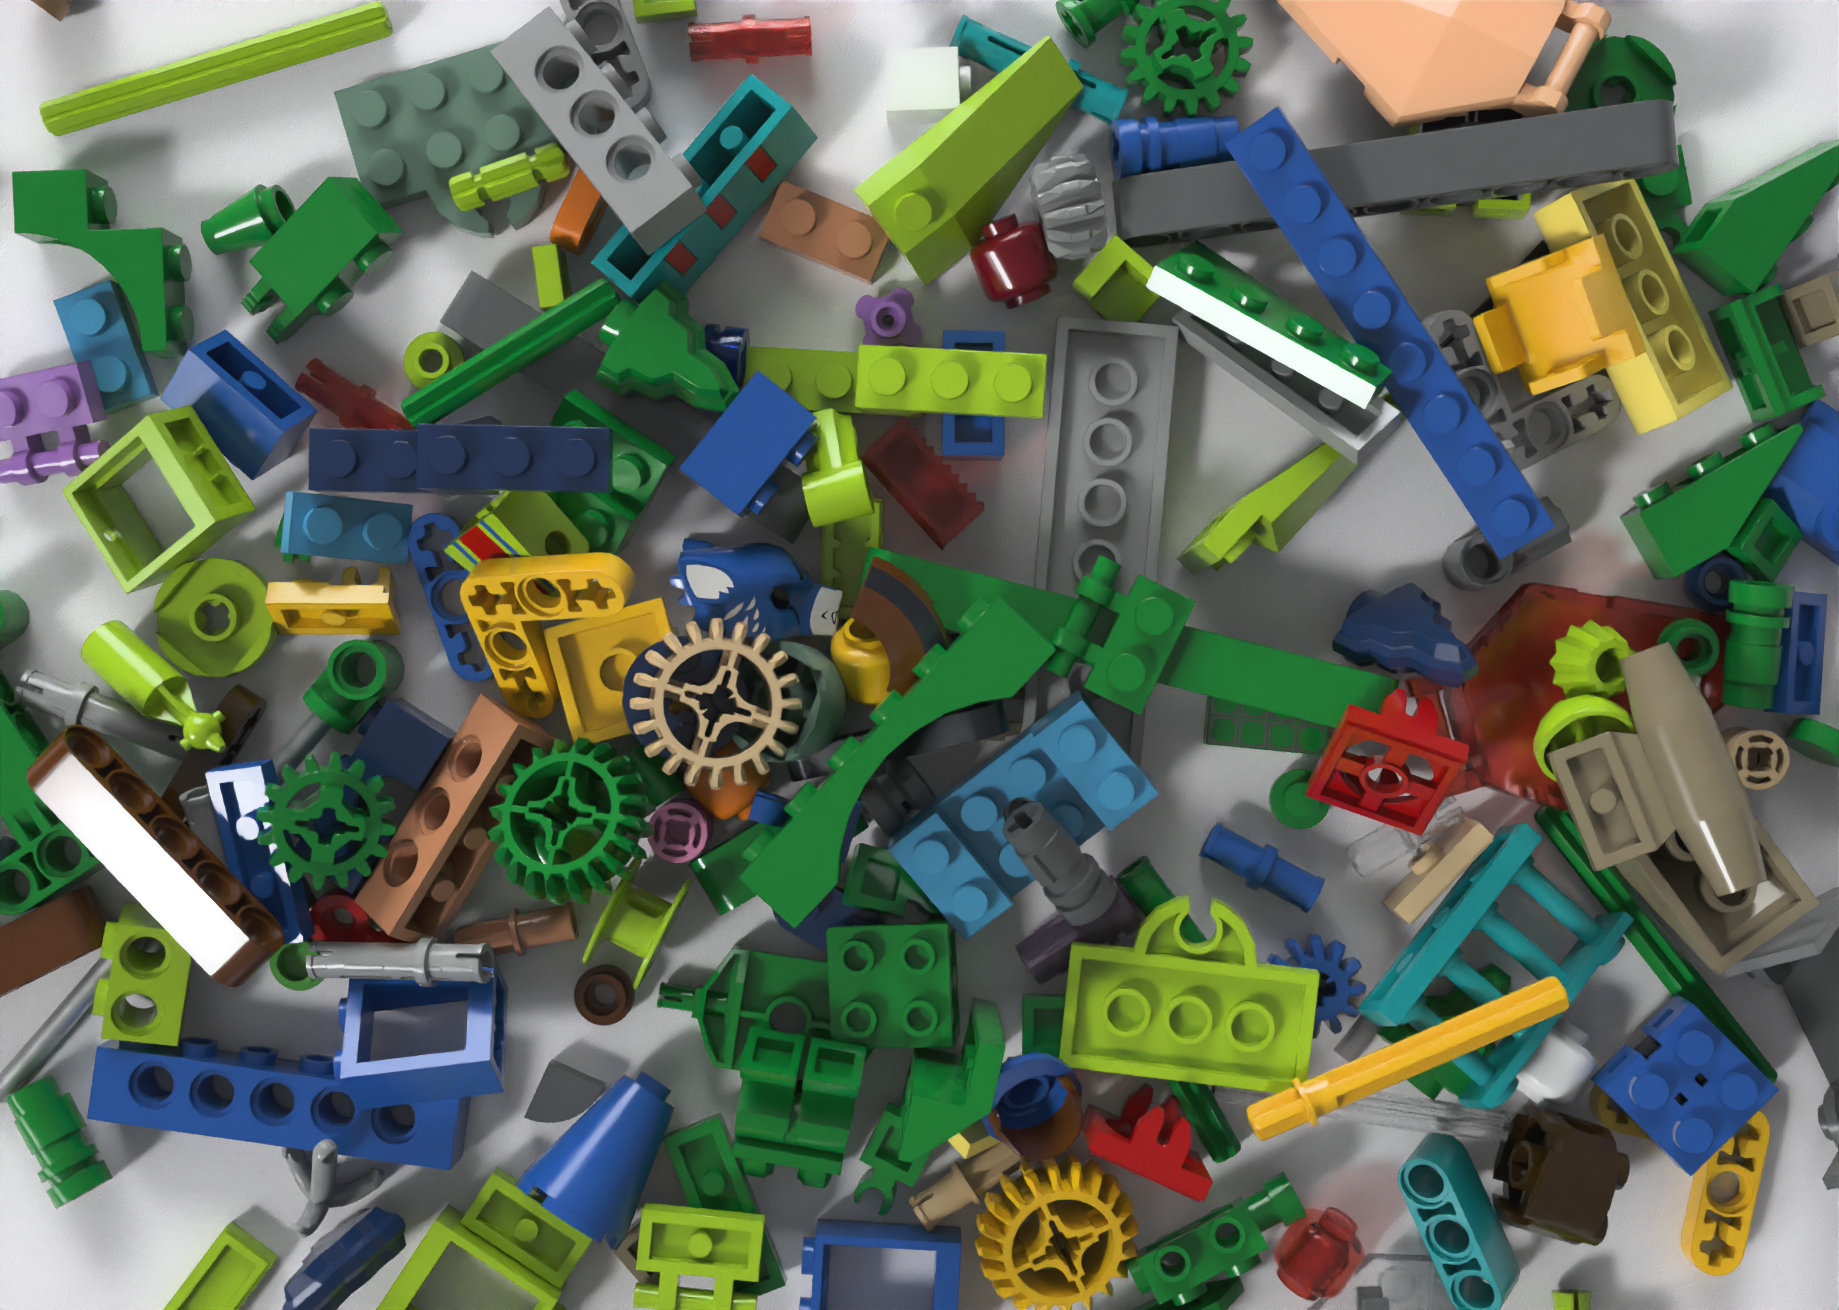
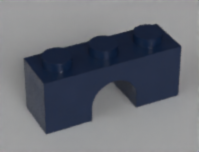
(396, 744)

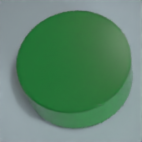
(1814, 740)

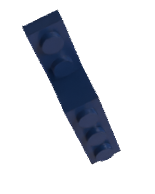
(461, 459)

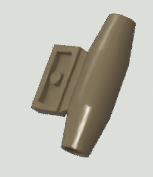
(1665, 778)

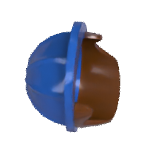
(1036, 1106)

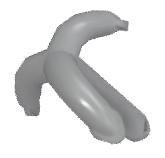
(319, 1186)

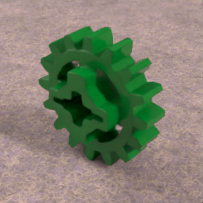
(1195, 75)
(297, 814)

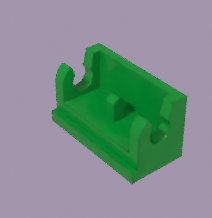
(1764, 355)

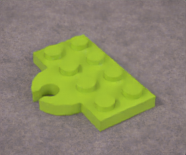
(1189, 1006)

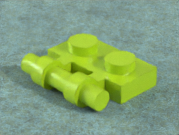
(698, 1244)

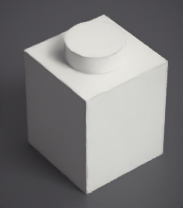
(924, 84)

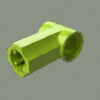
(836, 477)

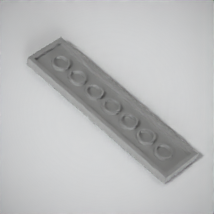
(1102, 481)

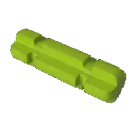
(509, 176)

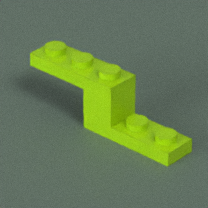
(907, 380)

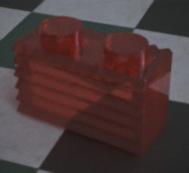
(922, 483)

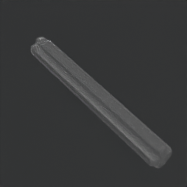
(1403, 1113)

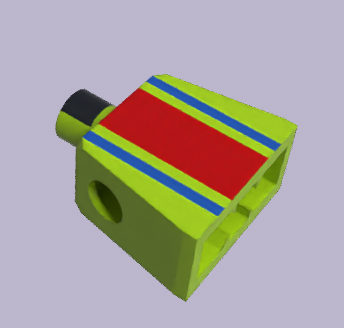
(517, 527)

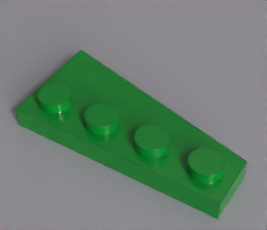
(1263, 319)

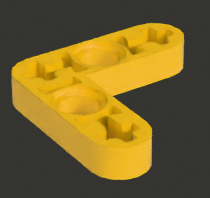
(525, 605)
(1740, 1208)

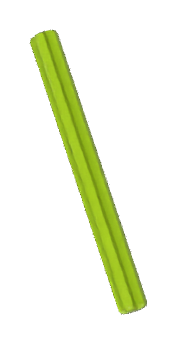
(216, 69)

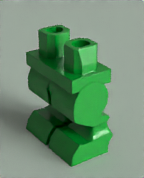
(789, 1125)

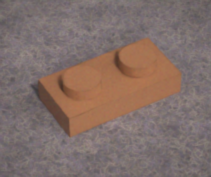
(825, 232)

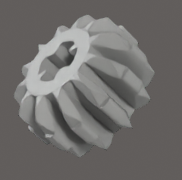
(1069, 206)

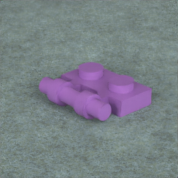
(44, 402)

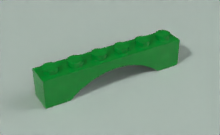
(982, 664)

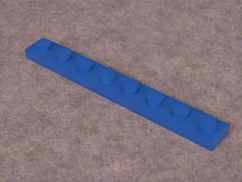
(1387, 324)

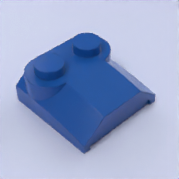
(1809, 480)

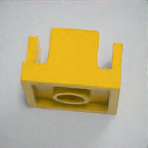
(1559, 317)
(592, 662)

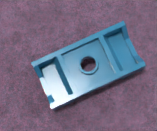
(1061, 761)

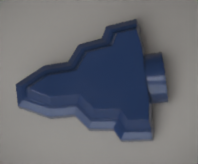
(1404, 635)
(345, 1260)

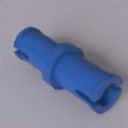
(1262, 867)

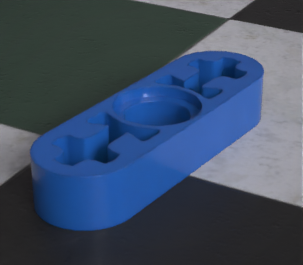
(424, 561)

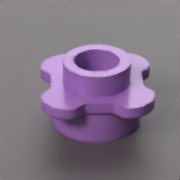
(898, 306)

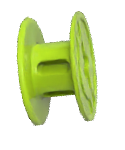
(636, 921)

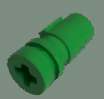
(1754, 641)
(54, 1135)

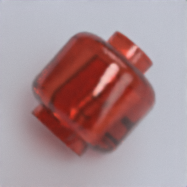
(1319, 1254)

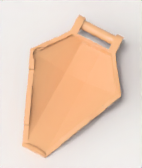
(1452, 54)

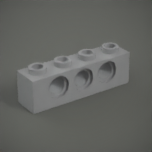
(538, 63)

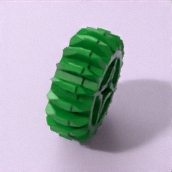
(590, 848)

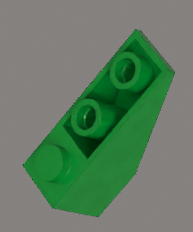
(1747, 229)
(1705, 512)

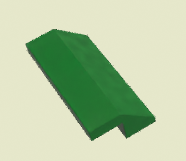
(948, 1089)

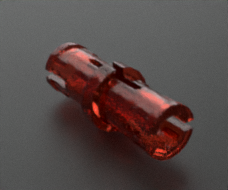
(750, 39)
(353, 404)

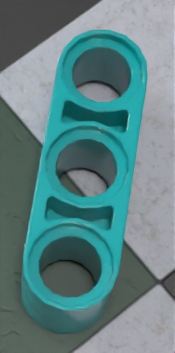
(1458, 1197)

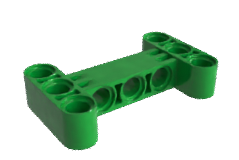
(24, 813)

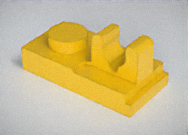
(329, 609)

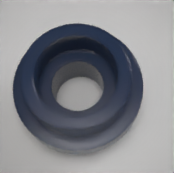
(1695, 586)

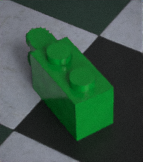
(321, 255)

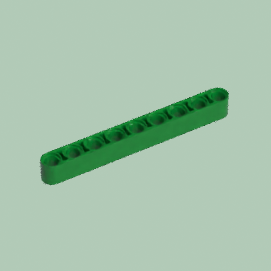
(1198, 662)

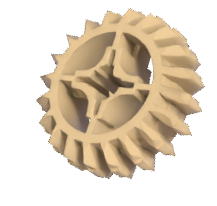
(768, 720)

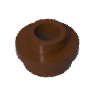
(591, 1007)

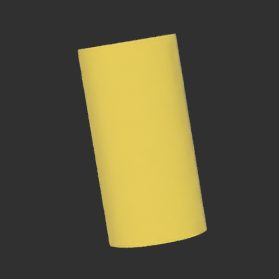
(1679, 361)

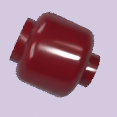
(1013, 261)

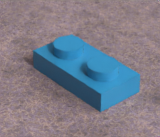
(103, 332)
(346, 528)

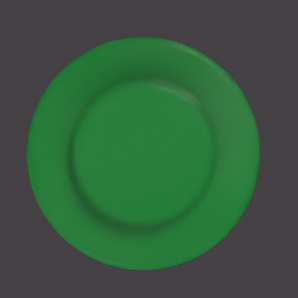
(1291, 805)

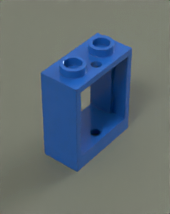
(429, 1076)
(943, 1240)

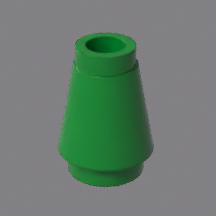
(248, 220)

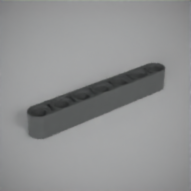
(488, 314)

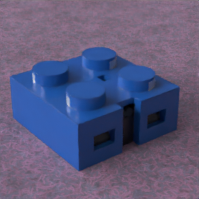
(1689, 1060)

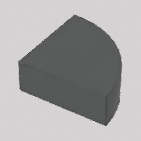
(563, 1094)

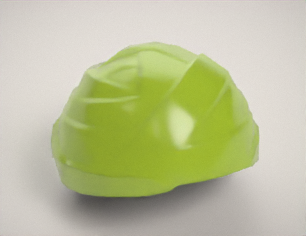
(1576, 721)

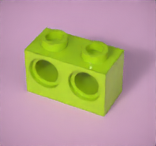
(158, 975)

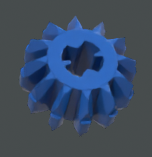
(1332, 970)

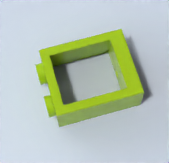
(194, 472)
(434, 1245)

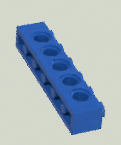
(128, 1094)

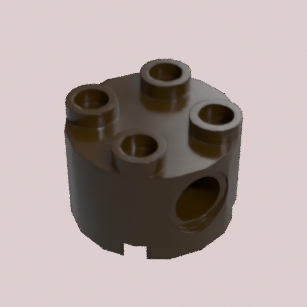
(1558, 1176)

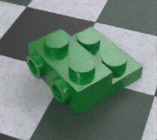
(638, 472)

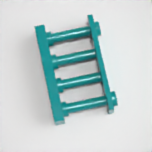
(1473, 907)

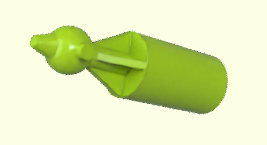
(150, 684)

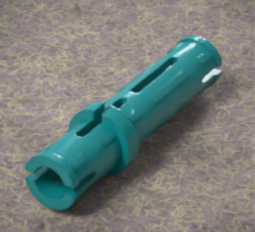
(998, 51)

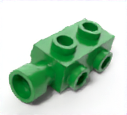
(1208, 1254)

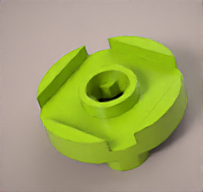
(183, 620)

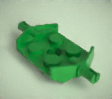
(744, 995)

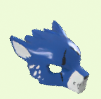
(739, 587)

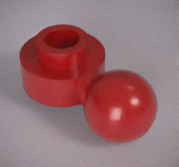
(330, 929)

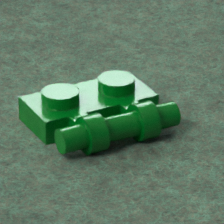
(1137, 642)

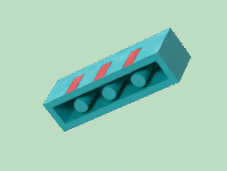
(741, 163)

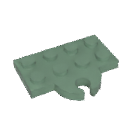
(440, 122)

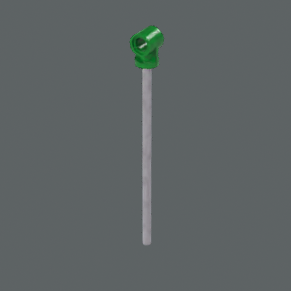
(336, 702)

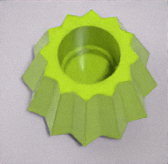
(1590, 661)

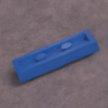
(235, 796)

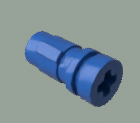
(1169, 144)

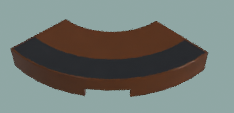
(900, 618)

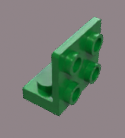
(894, 984)

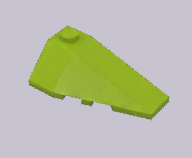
(970, 161)

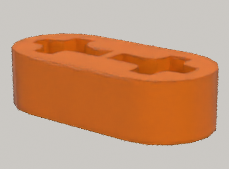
(578, 216)

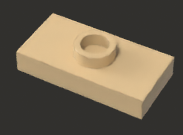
(1437, 869)

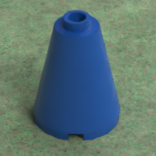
(604, 1160)

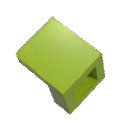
(1116, 283)

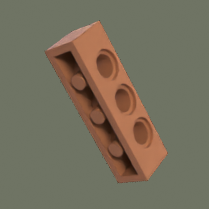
(445, 833)

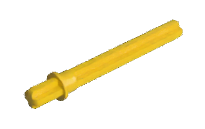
(1406, 1058)

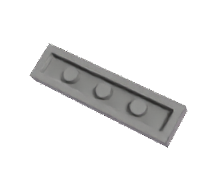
(1318, 409)

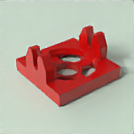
(1403, 735)
(1149, 1143)

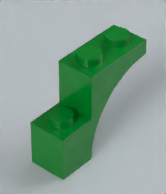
(147, 263)

